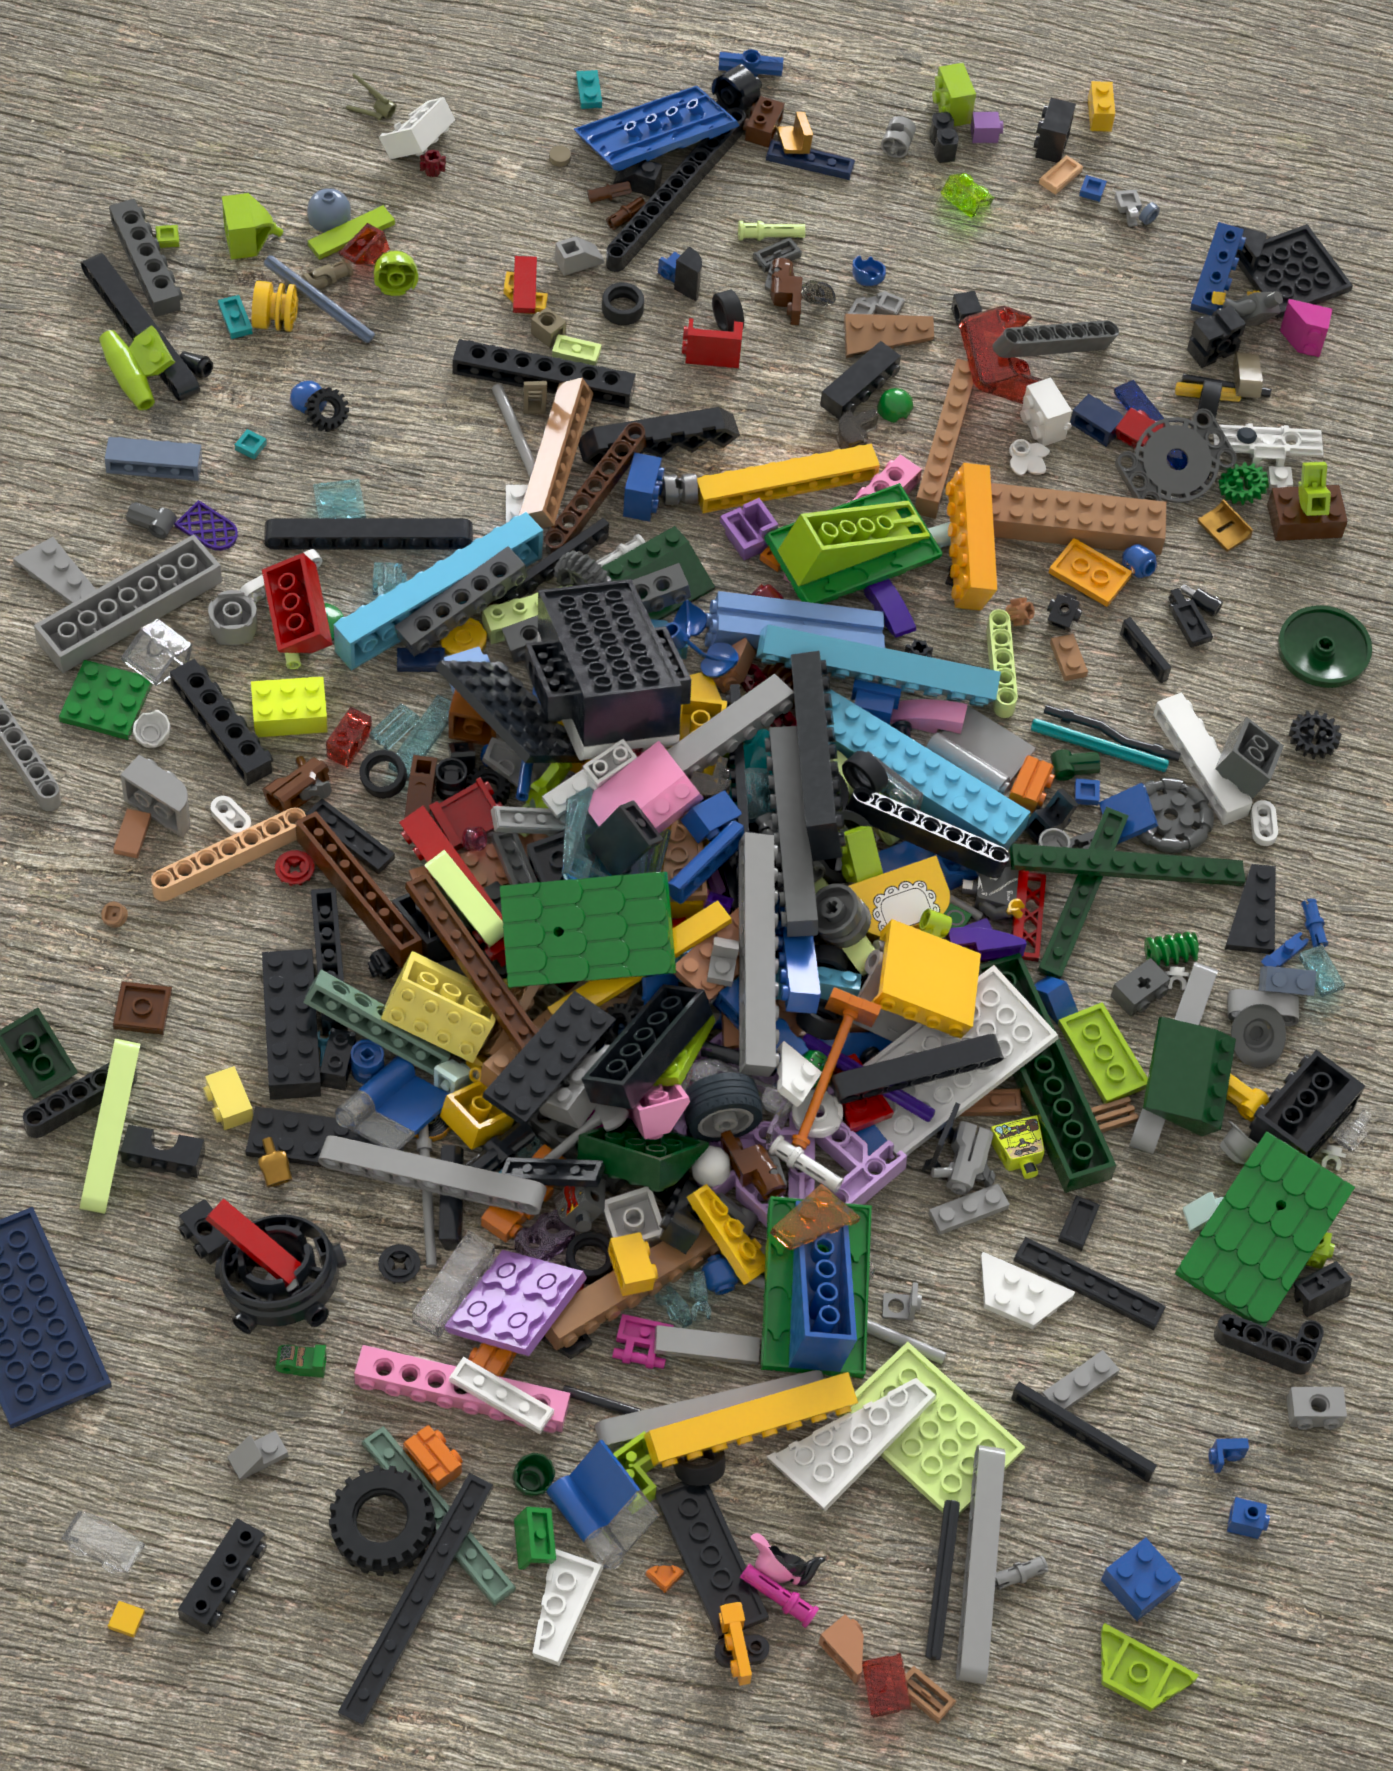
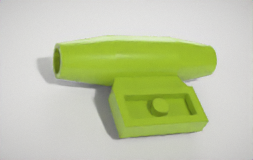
(135, 363)

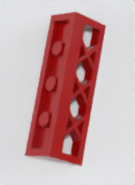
(1018, 924)

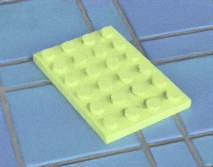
(942, 1442)

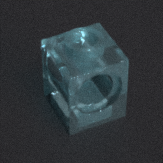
(387, 577)

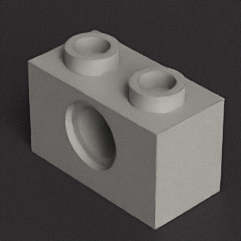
(1330, 1401)

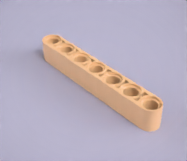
(225, 863)

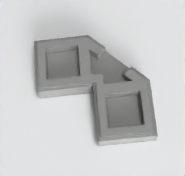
(881, 303)

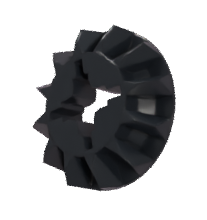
(399, 1253)

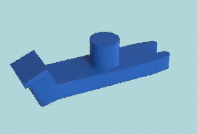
(1286, 951)

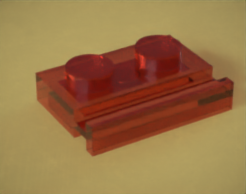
(886, 1685)

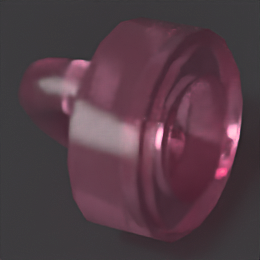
(474, 838)

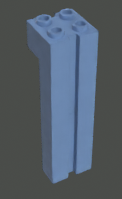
(743, 616)

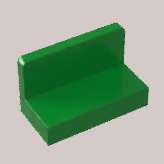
(534, 1537)

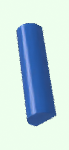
(706, 862)

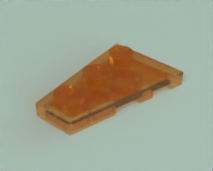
(813, 1217)

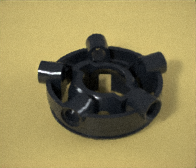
(283, 1308)

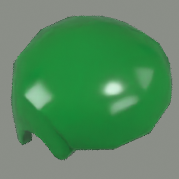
(895, 404)

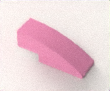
(931, 714)

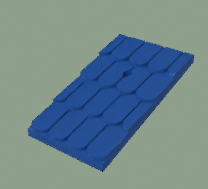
(656, 128)

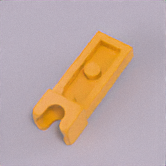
(733, 1621)

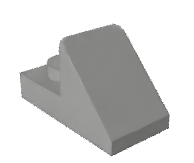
(723, 961)
(256, 1455)

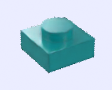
(250, 444)

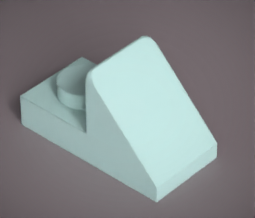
(1200, 1211)

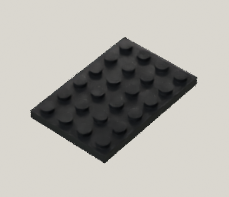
(510, 710)

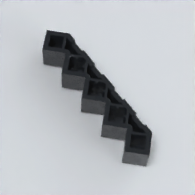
(664, 433)

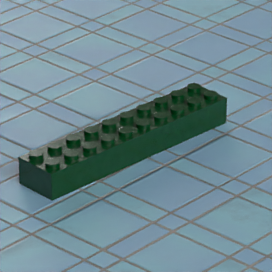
(1056, 1097)

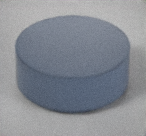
(1149, 213)

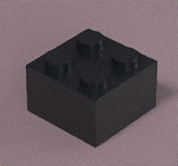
(1054, 130)

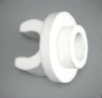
(1177, 974)
(1332, 1153)

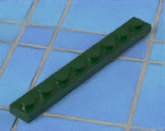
(1080, 899)

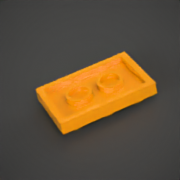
(1090, 572)

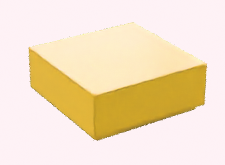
(126, 1619)

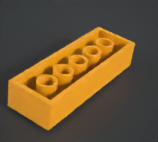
(971, 537)

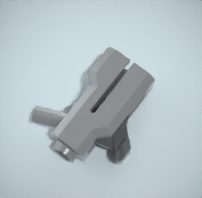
(969, 1159)

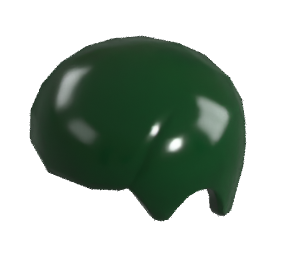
(533, 1475)

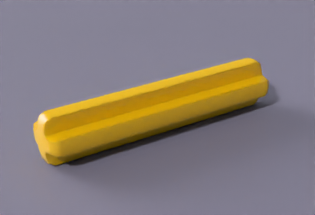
(1194, 390)

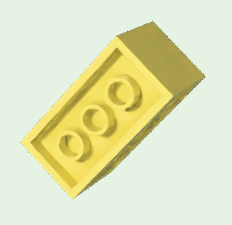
(439, 1007)

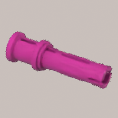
(790, 1602)

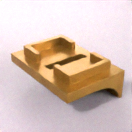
(1221, 517)

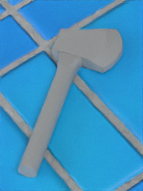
(609, 1116)

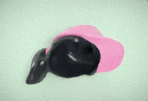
(784, 1566)

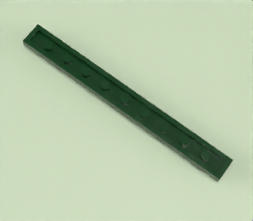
(1126, 864)

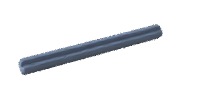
(319, 299)

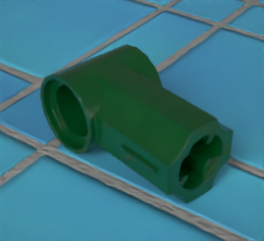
(1068, 765)

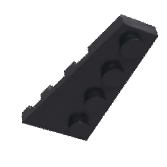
(1255, 917)

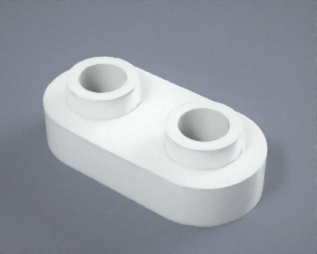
(233, 817)
(1264, 825)

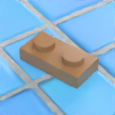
(1068, 657)

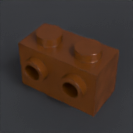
(764, 121)

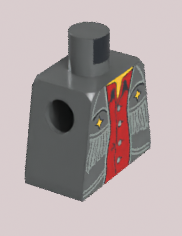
(580, 1205)

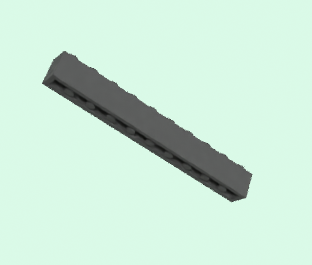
(791, 836)

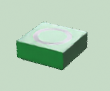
(959, 916)

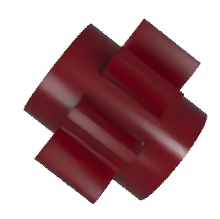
(432, 163)

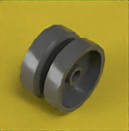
(841, 916)

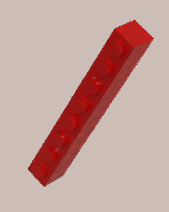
(429, 842)

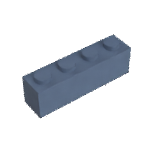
(153, 458)

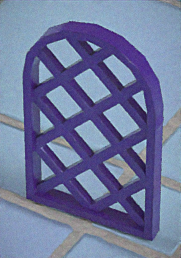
(199, 504)

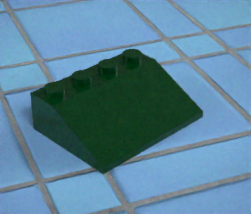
(660, 553)
(1189, 1075)
(641, 1160)

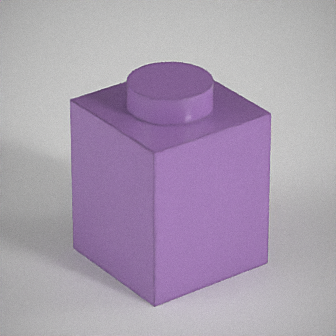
(986, 127)

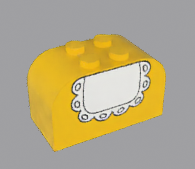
(903, 894)

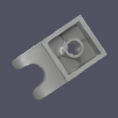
(570, 1101)

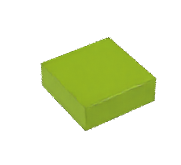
(167, 236)

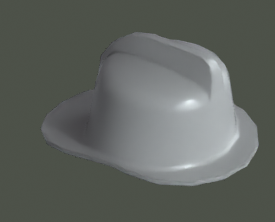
(1237, 1145)

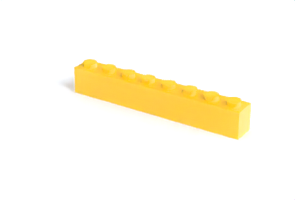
(787, 478)
(750, 1419)

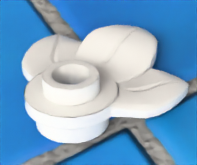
(1029, 459)

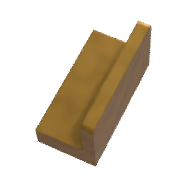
(797, 138)

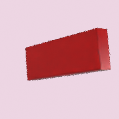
(524, 284)

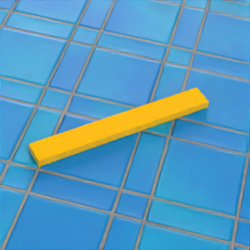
(684, 936)

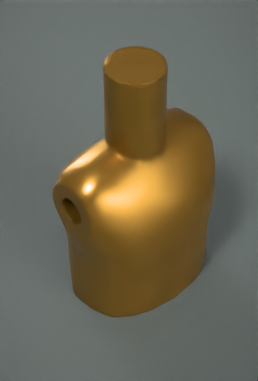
(274, 1165)

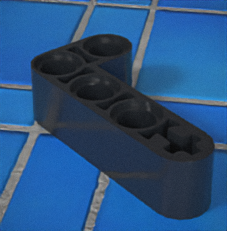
(1267, 1338)

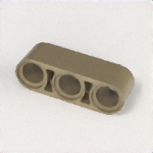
(1247, 375)

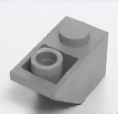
(576, 255)

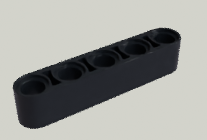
(67, 1100)

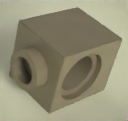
(547, 326)

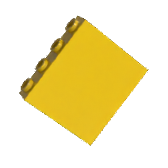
(928, 979)

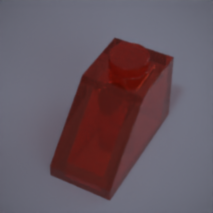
(366, 246)

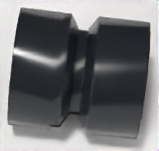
(450, 777)

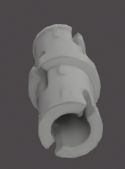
(1021, 1572)

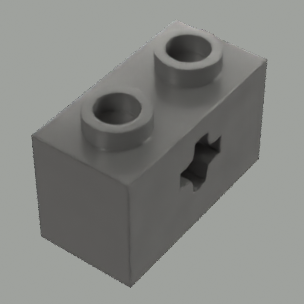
(1141, 987)

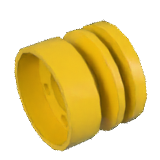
(274, 306)

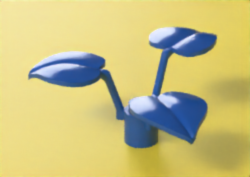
(691, 622)

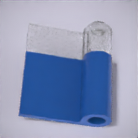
(391, 1105)
(603, 1506)

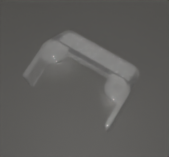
(766, 1086)

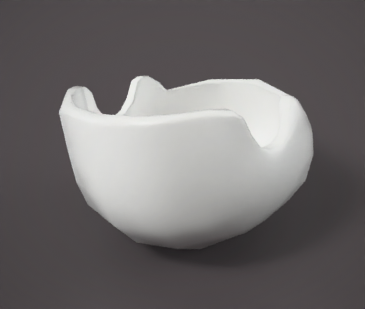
(152, 729)
(712, 1167)

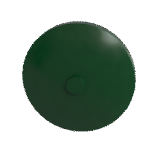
(1324, 646)

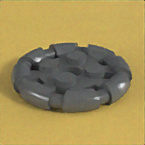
(1183, 810)

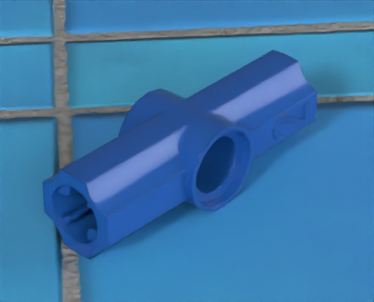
(752, 61)

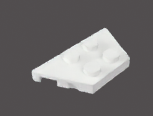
(1019, 1293)

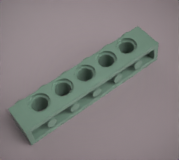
(364, 1016)

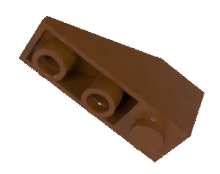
(421, 784)

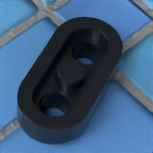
(754, 1657)

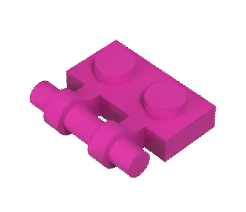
(640, 1333)

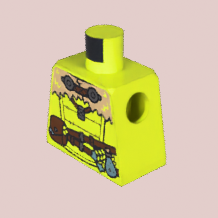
(1019, 1145)

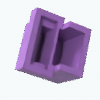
(748, 528)

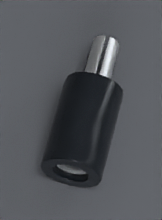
(1203, 599)

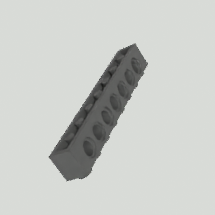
(647, 586)

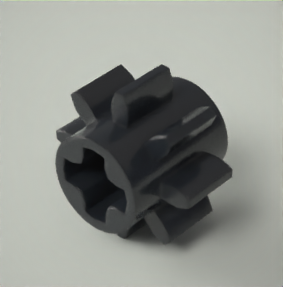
(920, 648)
(382, 964)

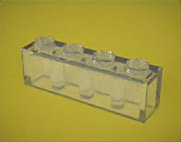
(453, 1284)

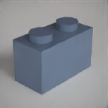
(1287, 980)

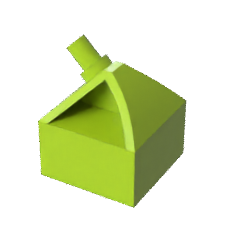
(246, 225)

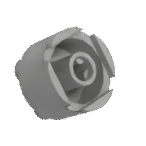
(232, 618)

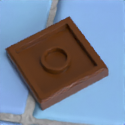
(142, 1008)

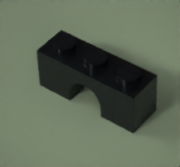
(182, 1159)
(681, 1222)

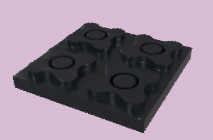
(1297, 268)

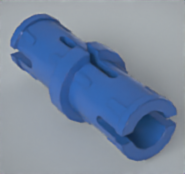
(1314, 923)

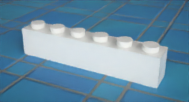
(1200, 757)

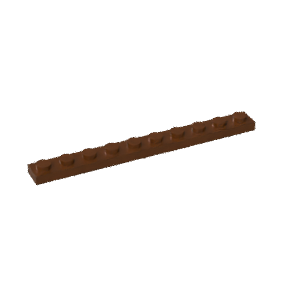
(472, 960)

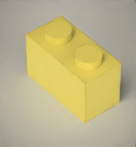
(228, 1097)

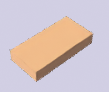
(1061, 174)

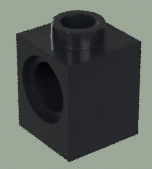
(965, 305)

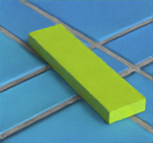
(338, 237)

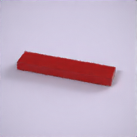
(253, 1241)

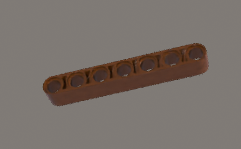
(598, 479)

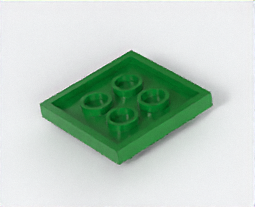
(105, 700)

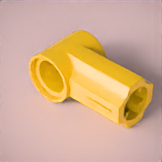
(1245, 1098)

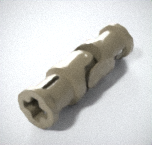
(327, 274)

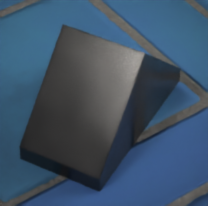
(1253, 247)
(465, 752)

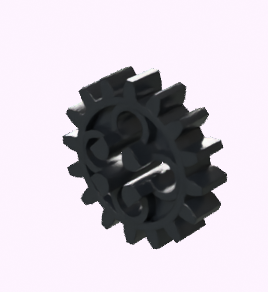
(1304, 741)

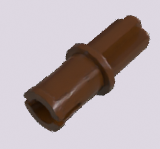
(609, 192)
(625, 213)

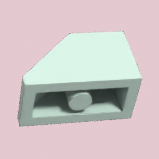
(451, 1076)

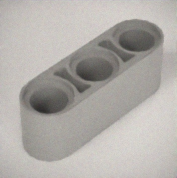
(1284, 1003)

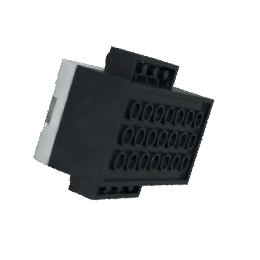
(606, 669)

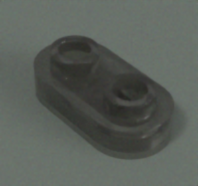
(818, 293)

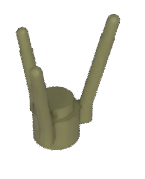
(383, 106)

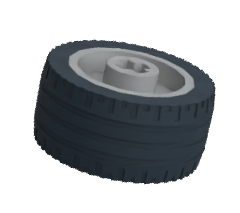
(721, 1105)

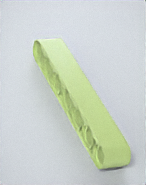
(109, 1126)

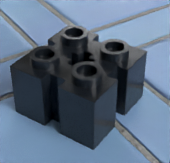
(1216, 336)

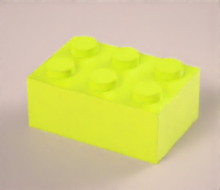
(289, 706)

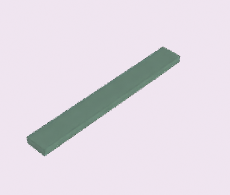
(472, 1555)

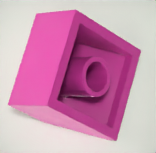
(1306, 326)

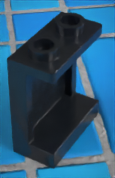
(624, 838)

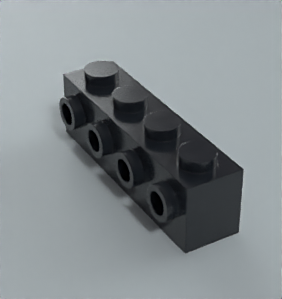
(860, 380)
(222, 1576)

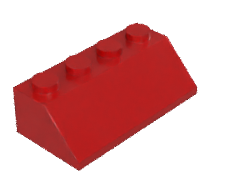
(297, 606)

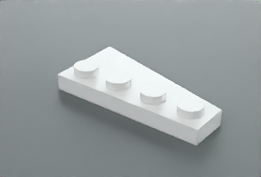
(566, 1594)

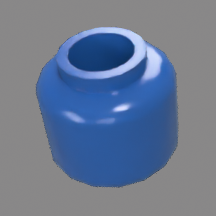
(1139, 560)
(719, 1275)

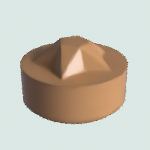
(114, 914)

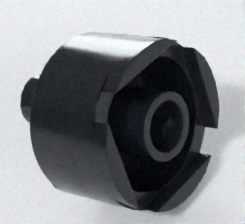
(737, 88)

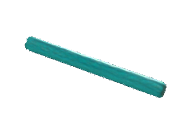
(1100, 745)

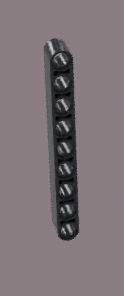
(136, 320)
(368, 533)

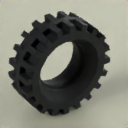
(400, 1550)

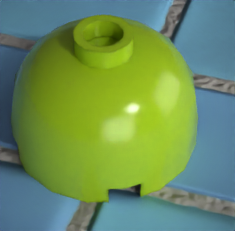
(395, 273)

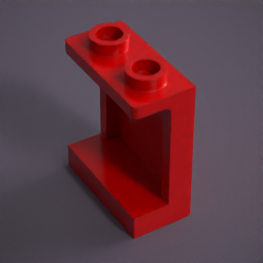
(712, 346)
(464, 810)

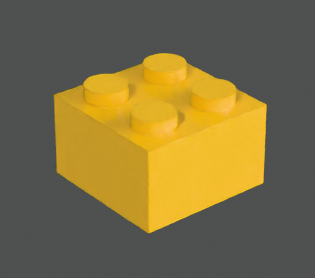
(473, 1116)

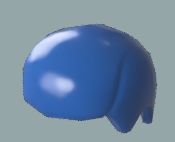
(868, 271)
(302, 392)

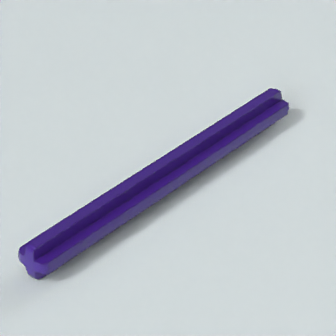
(899, 1096)

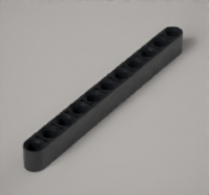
(671, 195)

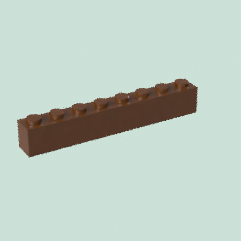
(358, 888)

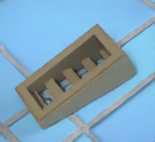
(534, 397)

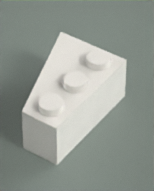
(419, 131)

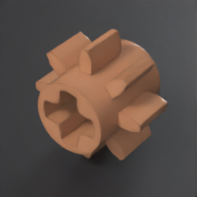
(1020, 611)

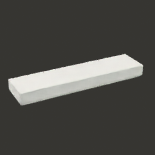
(501, 1395)

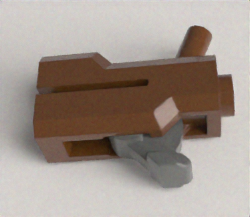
(299, 786)

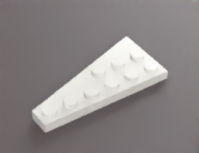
(842, 1450)

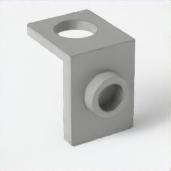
(910, 1304)

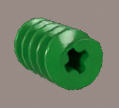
(1172, 947)

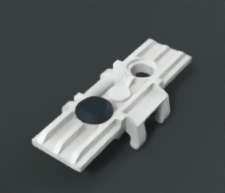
(1271, 442)

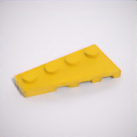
(728, 1233)

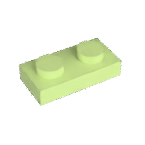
(576, 350)

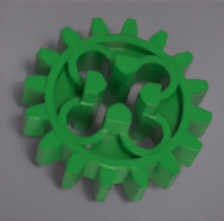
(1254, 480)

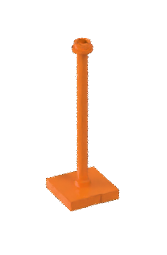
(851, 1009)

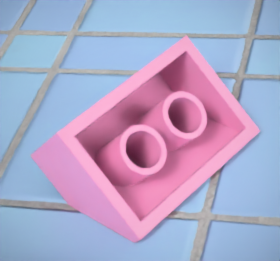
(659, 1110)

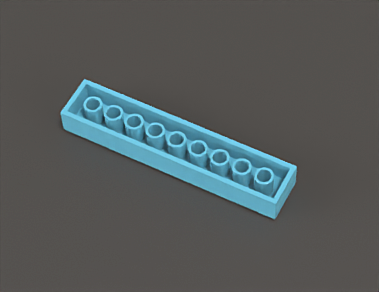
(372, 627)
(882, 665)
(946, 789)

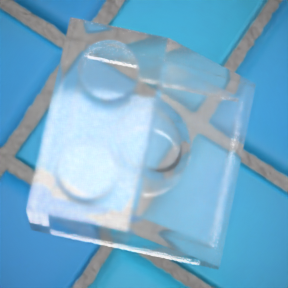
(157, 652)

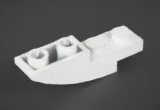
(593, 774)

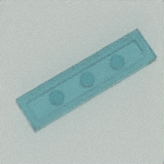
(424, 733)

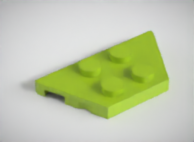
(1140, 1671)

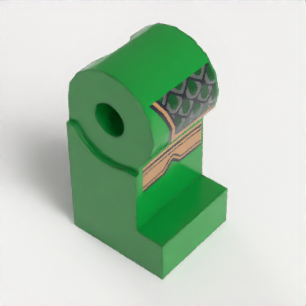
(302, 1360)

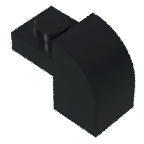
(1054, 815)

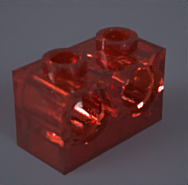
(349, 737)

